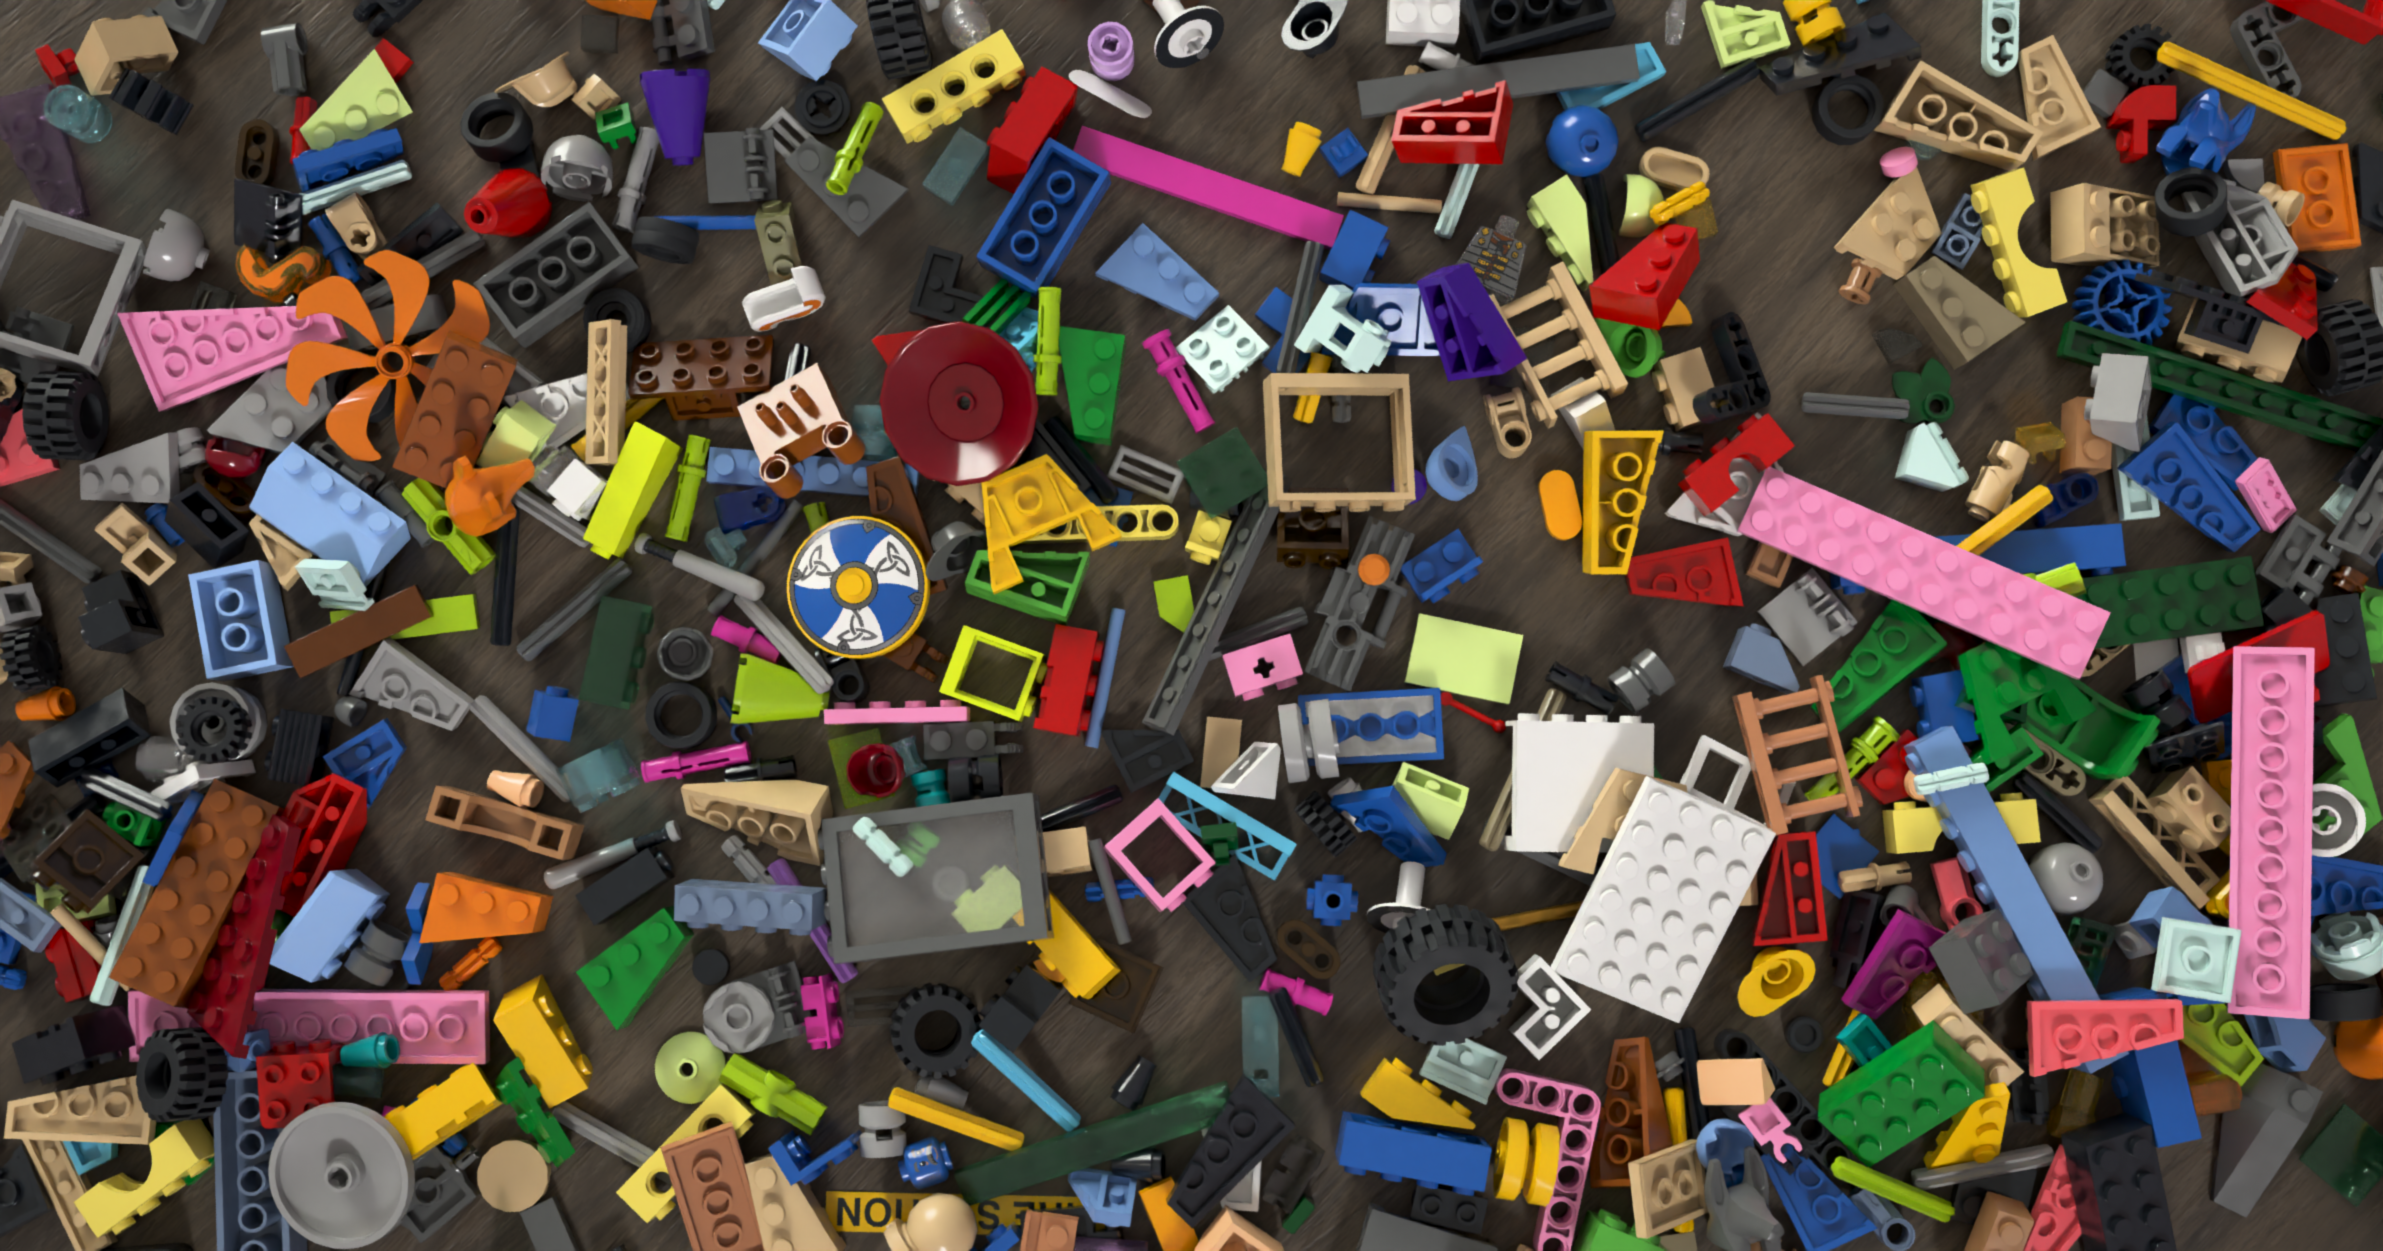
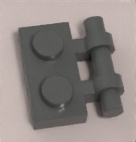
(691, 30)
(2291, 554)

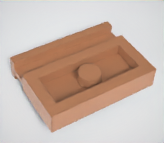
(1048, 1232)

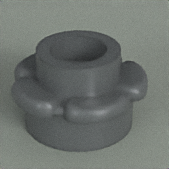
(1669, 1066)

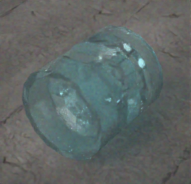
(77, 113)
(870, 428)

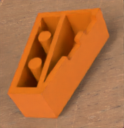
(481, 908)

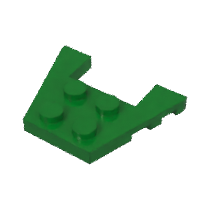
(2004, 680)

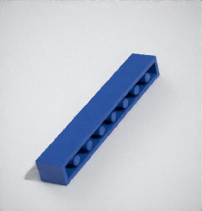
(2042, 550)

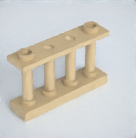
(1590, 347)

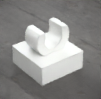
(2200, 647)

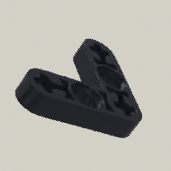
(1746, 384)

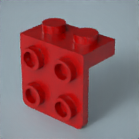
(295, 1079)

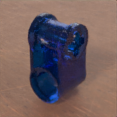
(2063, 499)
(744, 509)

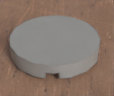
(738, 1017)

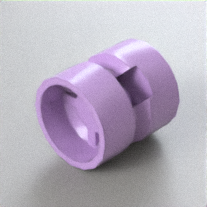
(1111, 51)

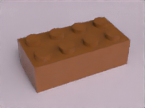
(455, 409)

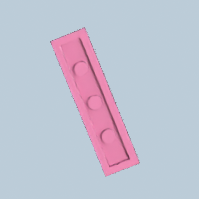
(882, 713)

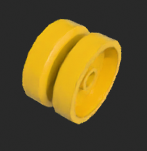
(1526, 1161)

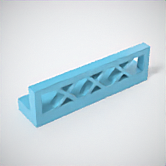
(1233, 815)

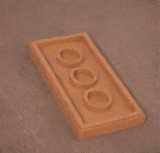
(713, 1191)

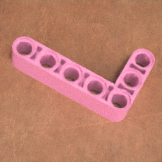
(1577, 1156)

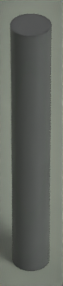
(1110, 891)

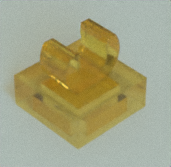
(2040, 438)

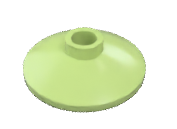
(707, 1065)

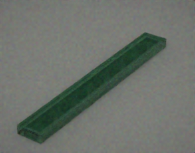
(1091, 1144)

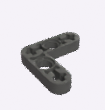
(2266, 28)

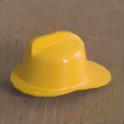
(1775, 979)

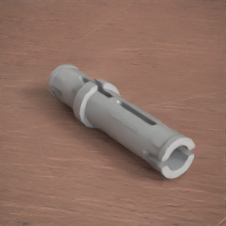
(634, 187)

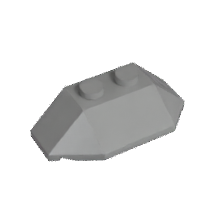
(2249, 245)

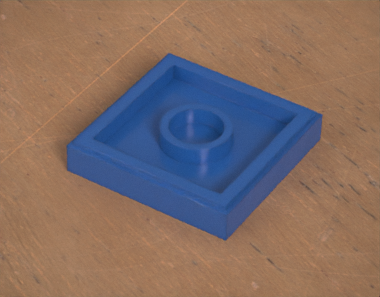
(173, 838)

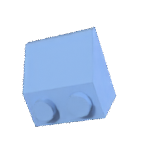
(809, 36)

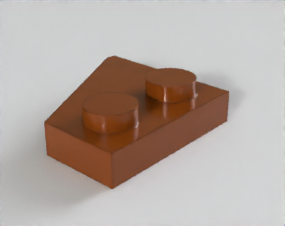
(15, 775)

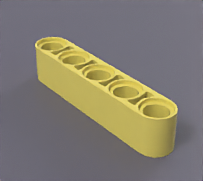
(1144, 531)

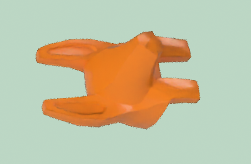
(481, 497)

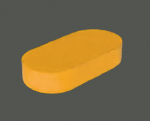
(1560, 505)

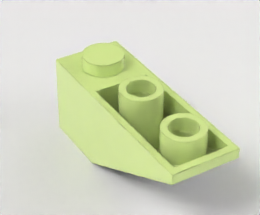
(1564, 221)

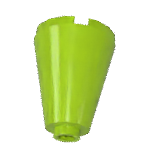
(773, 693)

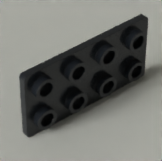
(2214, 318)

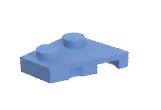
(1105, 1195)

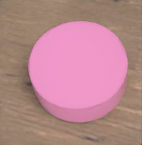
(1898, 162)

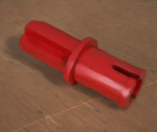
(304, 109)

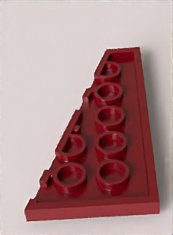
(246, 942)

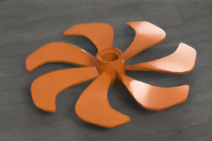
(341, 298)

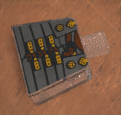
(1497, 258)

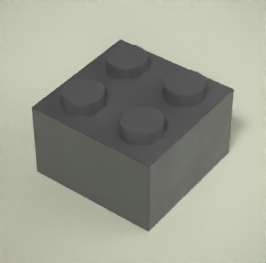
(1981, 961)

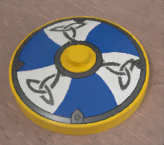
(858, 587)

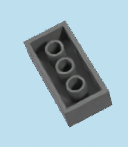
(555, 275)

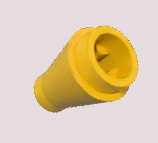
(1300, 147)

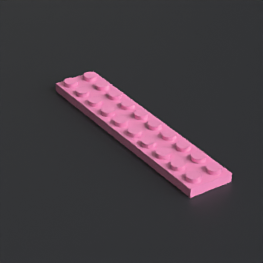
(1924, 572)
(2272, 829)
(427, 1023)

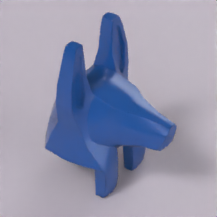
(2203, 134)

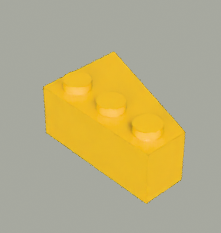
(543, 1041)
(444, 1109)

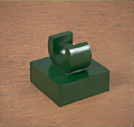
(1220, 840)

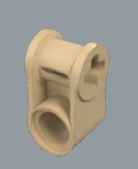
(356, 225)
(1505, 415)

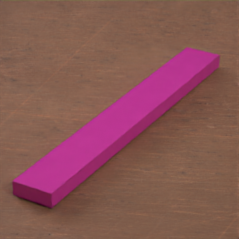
(1209, 188)

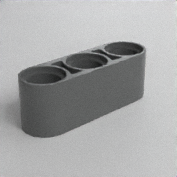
(430, 318)

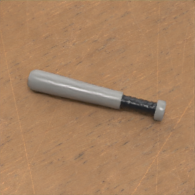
(710, 571)
(603, 858)

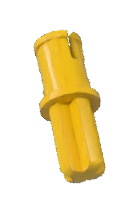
(1308, 404)

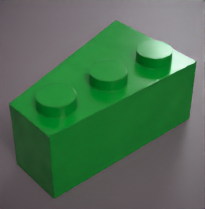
(1092, 379)
(634, 965)

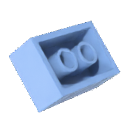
(240, 620)

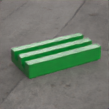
(990, 307)

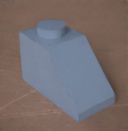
(1761, 659)

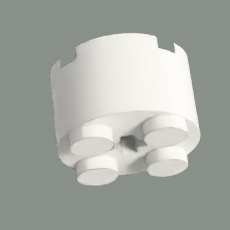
(2348, 824)

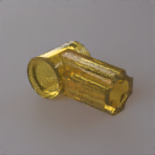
(2076, 1103)

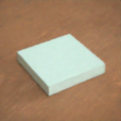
(2196, 960)

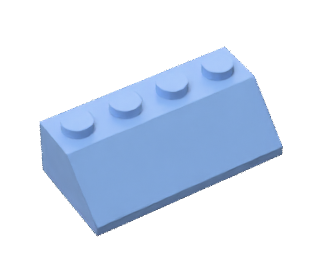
(328, 513)

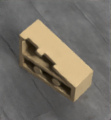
(788, 1214)

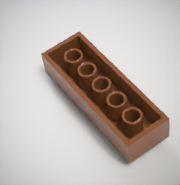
(194, 896)

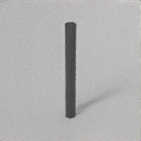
(759, 554)

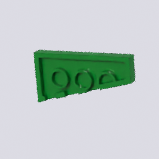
(1885, 657)

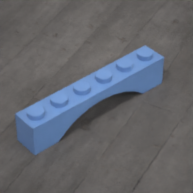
(2282, 1041)

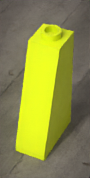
(631, 490)

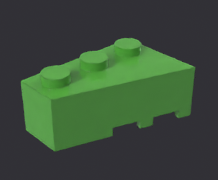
(1048, 586)

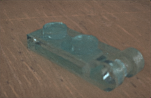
(1260, 1042)

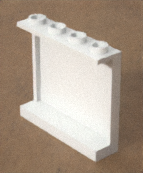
(1562, 771)

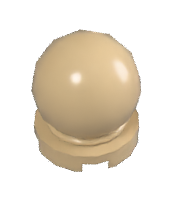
(934, 1224)

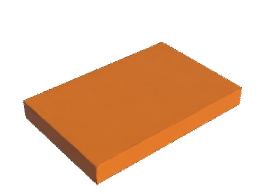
(2329, 207)

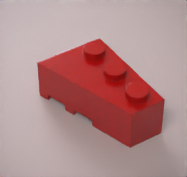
(1792, 893)

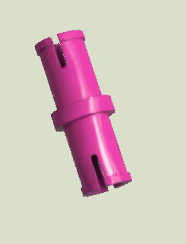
(746, 639)
(1298, 991)

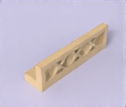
(606, 392)
(2149, 846)

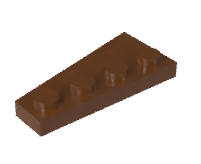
(895, 502)

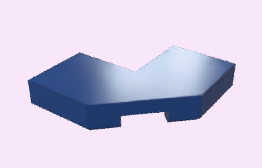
(1275, 315)
(417, 955)

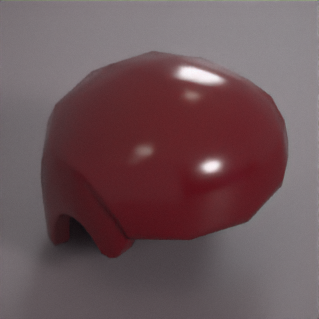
(233, 457)
(875, 770)

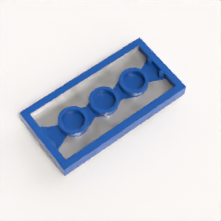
(1384, 725)

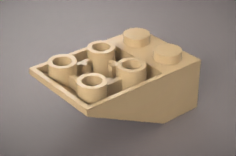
(2102, 226)

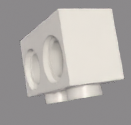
(578, 490)

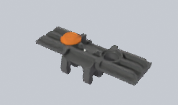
(1349, 597)

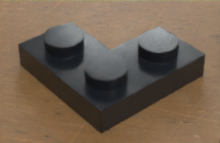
(936, 291)

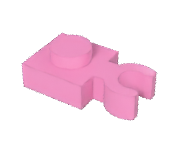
(1768, 1123)

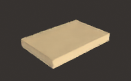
(1667, 1189)

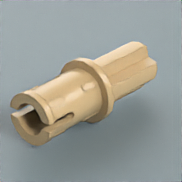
(1874, 877)

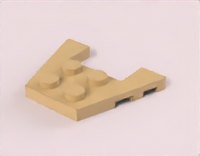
(1606, 818)

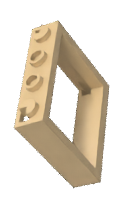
(1341, 384)

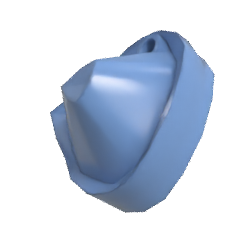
(1452, 467)

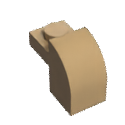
(141, 544)

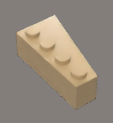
(1957, 120)

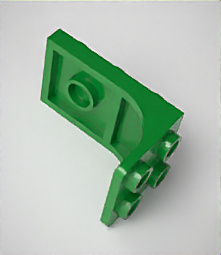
(2100, 743)

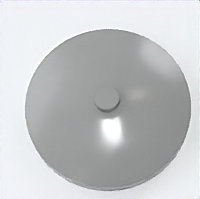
(341, 1175)

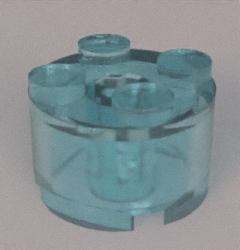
(597, 773)

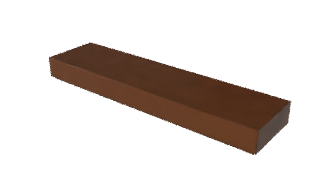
(358, 631)

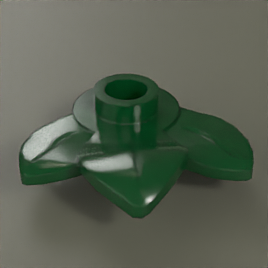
(1921, 389)

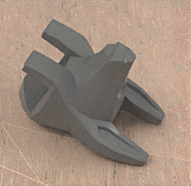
(1742, 1211)

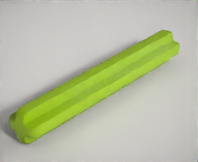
(1892, 1189)

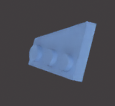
(1156, 272)

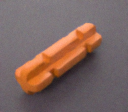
(470, 964)

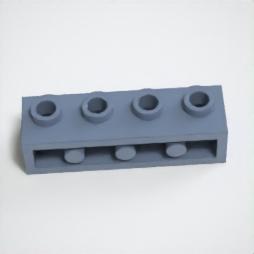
(750, 904)

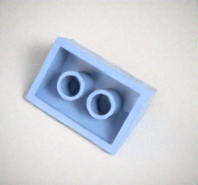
(328, 925)

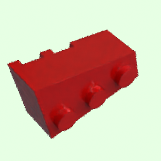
(1027, 126)
(1456, 130)
(1648, 278)
(1069, 681)

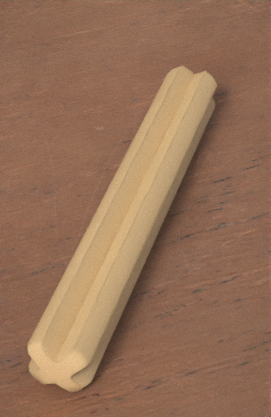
(1380, 150)

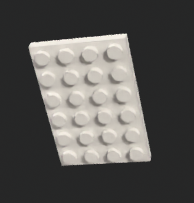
(1662, 899)

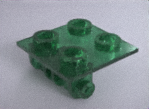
(1223, 472)
(2347, 1155)

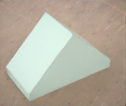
(1924, 462)

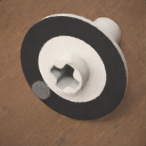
(1186, 34)
(1407, 900)

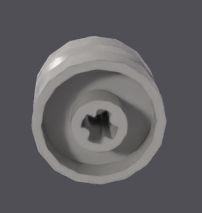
(215, 728)
(1309, 740)

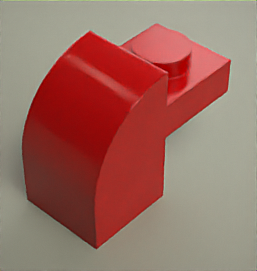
(2143, 110)

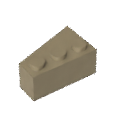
(1955, 311)

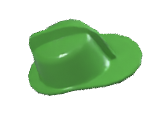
(1632, 346)

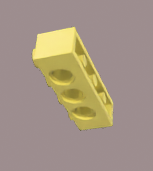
(962, 69)
(640, 1188)

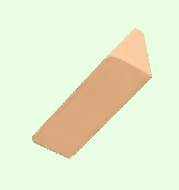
(1734, 1082)

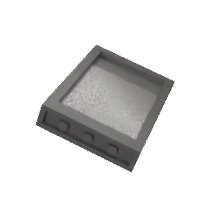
(970, 885)

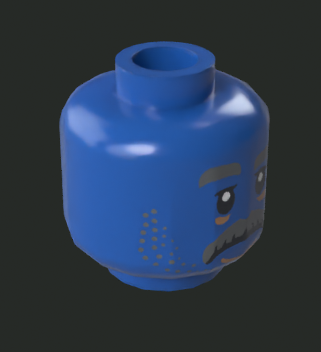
(925, 1163)

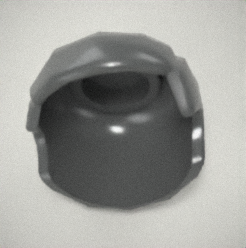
(685, 653)

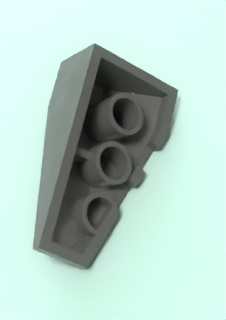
(2259, 1136)

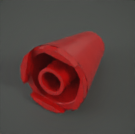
(510, 205)

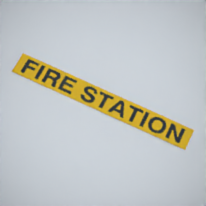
(877, 1209)

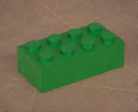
(1901, 1094)

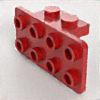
(2213, 678)

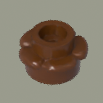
(2349, 580)

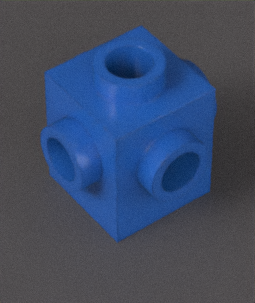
(1322, 889)

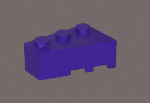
(1467, 325)

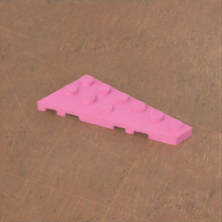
(209, 349)

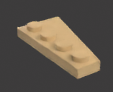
(83, 1114)

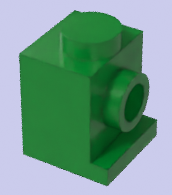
(141, 830)

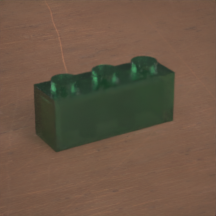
(616, 653)

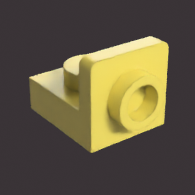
(1207, 538)

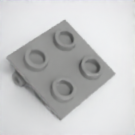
(1807, 617)

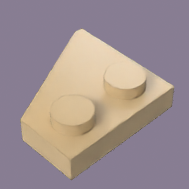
(280, 551)

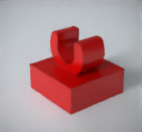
(58, 66)

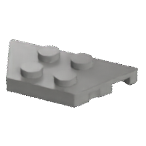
(270, 415)

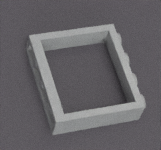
(115, 298)

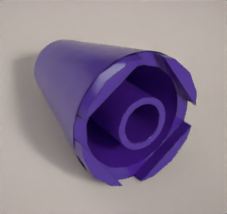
(678, 110)

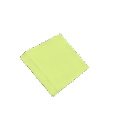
(1464, 659)

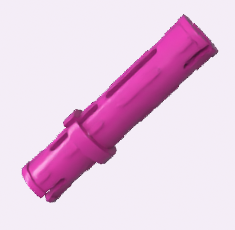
(695, 761)

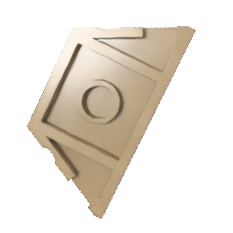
(1894, 228)

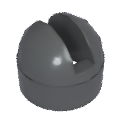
(350, 710)

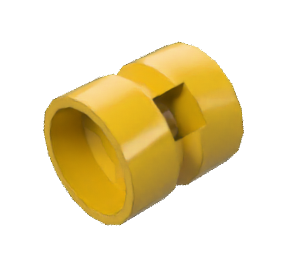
(1811, 31)

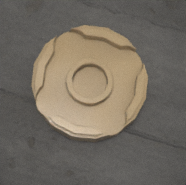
(513, 1175)

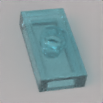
(956, 166)

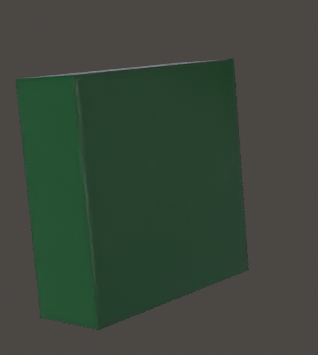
(1299, 1214)

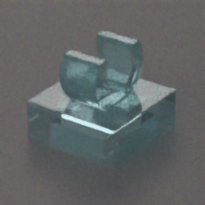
(725, 547)

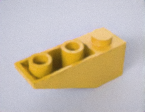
(1407, 1099)

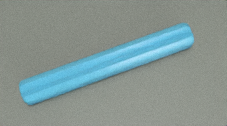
(1026, 1080)

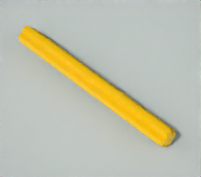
(2251, 90)

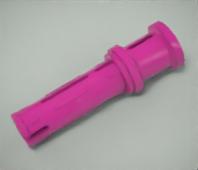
(1172, 366)

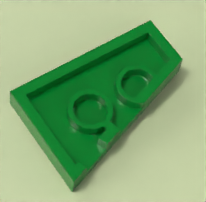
(526, 1102)

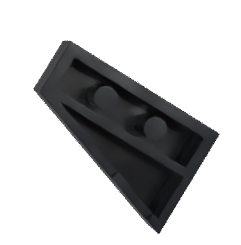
(74, 1045)

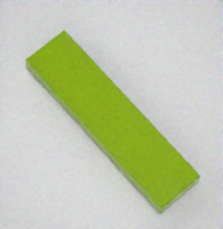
(449, 615)

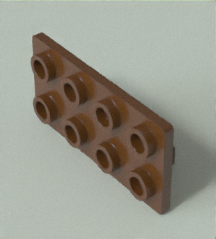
(702, 374)

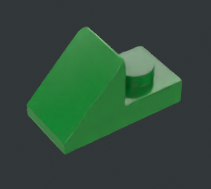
(2007, 766)

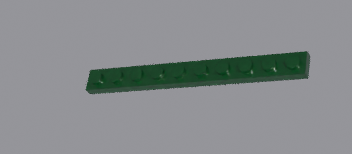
(2225, 388)

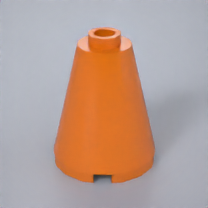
(2361, 1047)

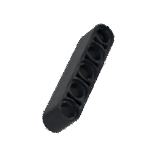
(1798, 1109)

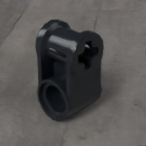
(842, 669)

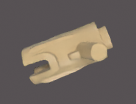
(1995, 483)

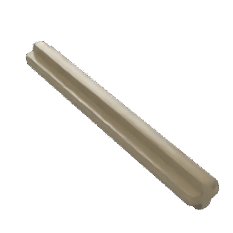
(1502, 811)

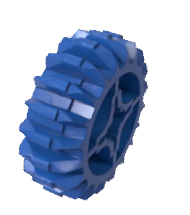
(2117, 281)

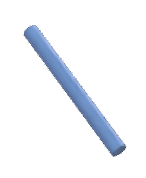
(1105, 677)

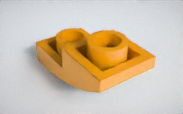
(1169, 1227)

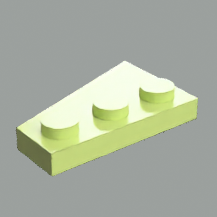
(357, 107)

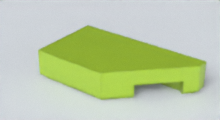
(1174, 601)

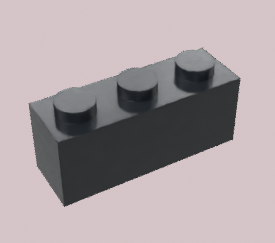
(89, 737)

